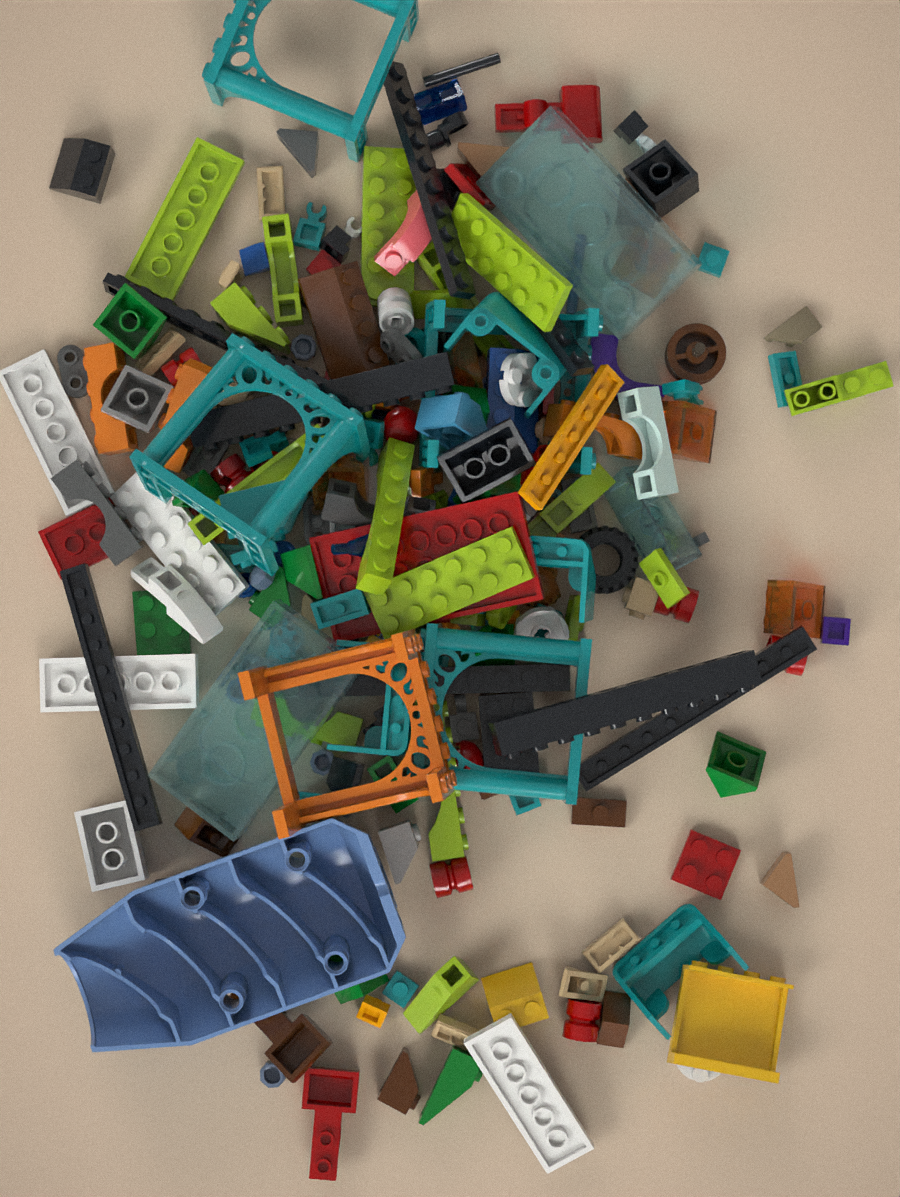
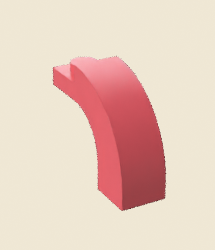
(407, 241)

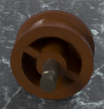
(695, 353)

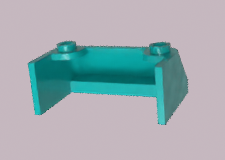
(499, 311)
(248, 503)
(576, 556)
(395, 732)
(661, 955)

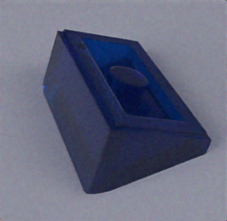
(440, 101)

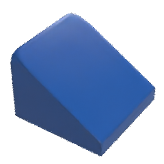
(254, 259)

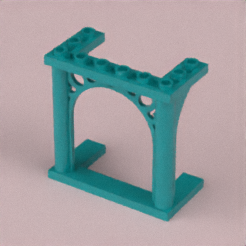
(228, 80)
(582, 324)
(342, 436)
(514, 647)

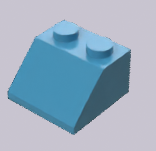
(450, 419)

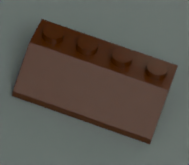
(343, 320)

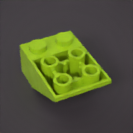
(240, 314)

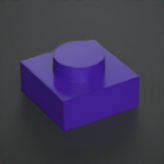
(835, 631)

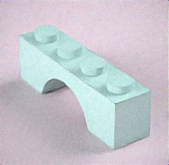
(645, 412)

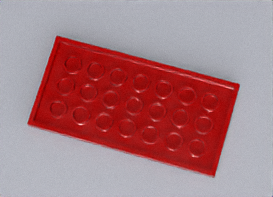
(426, 538)

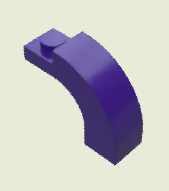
(604, 352)

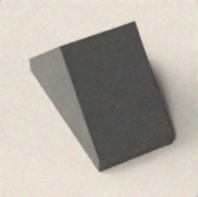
(302, 146)

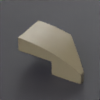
(796, 328)

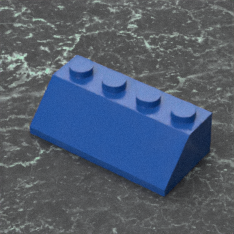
(499, 408)

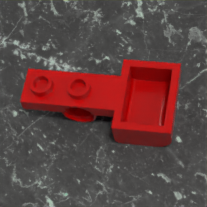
(577, 102)
(329, 1094)

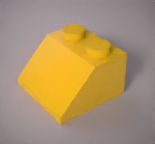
(515, 993)

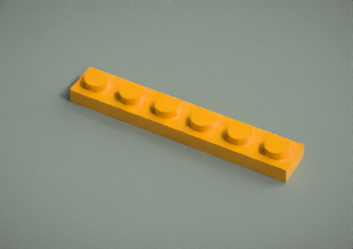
(571, 437)

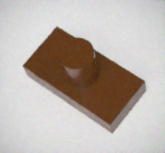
(599, 812)

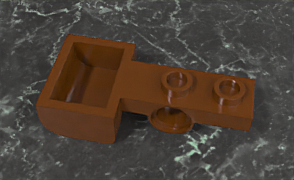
(294, 1043)

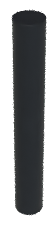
(461, 70)

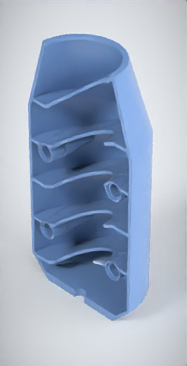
(261, 929)

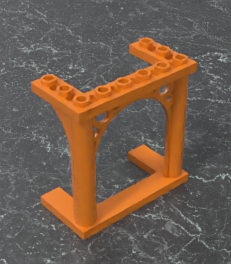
(433, 781)

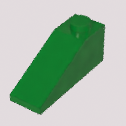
(454, 1080)

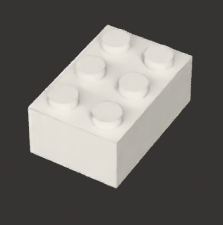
(111, 846)

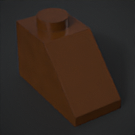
(203, 833)
(401, 1085)

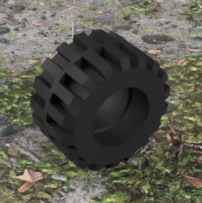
(627, 554)

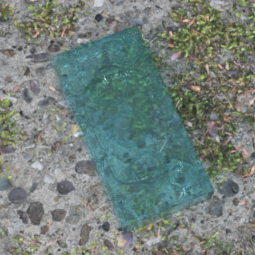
(588, 222)
(222, 752)

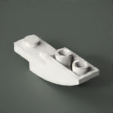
(179, 597)

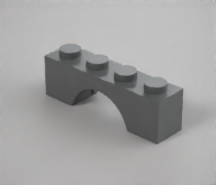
(347, 506)
(119, 539)

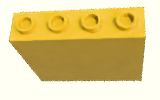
(728, 1022)

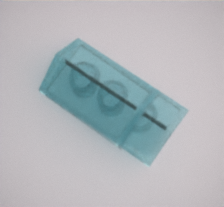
(650, 521)

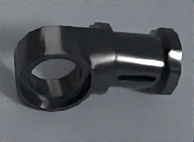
(450, 125)

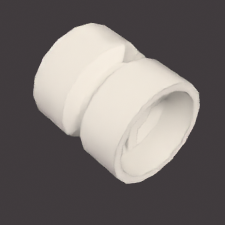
(395, 310)

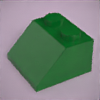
(131, 322)

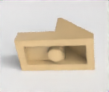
(583, 984)

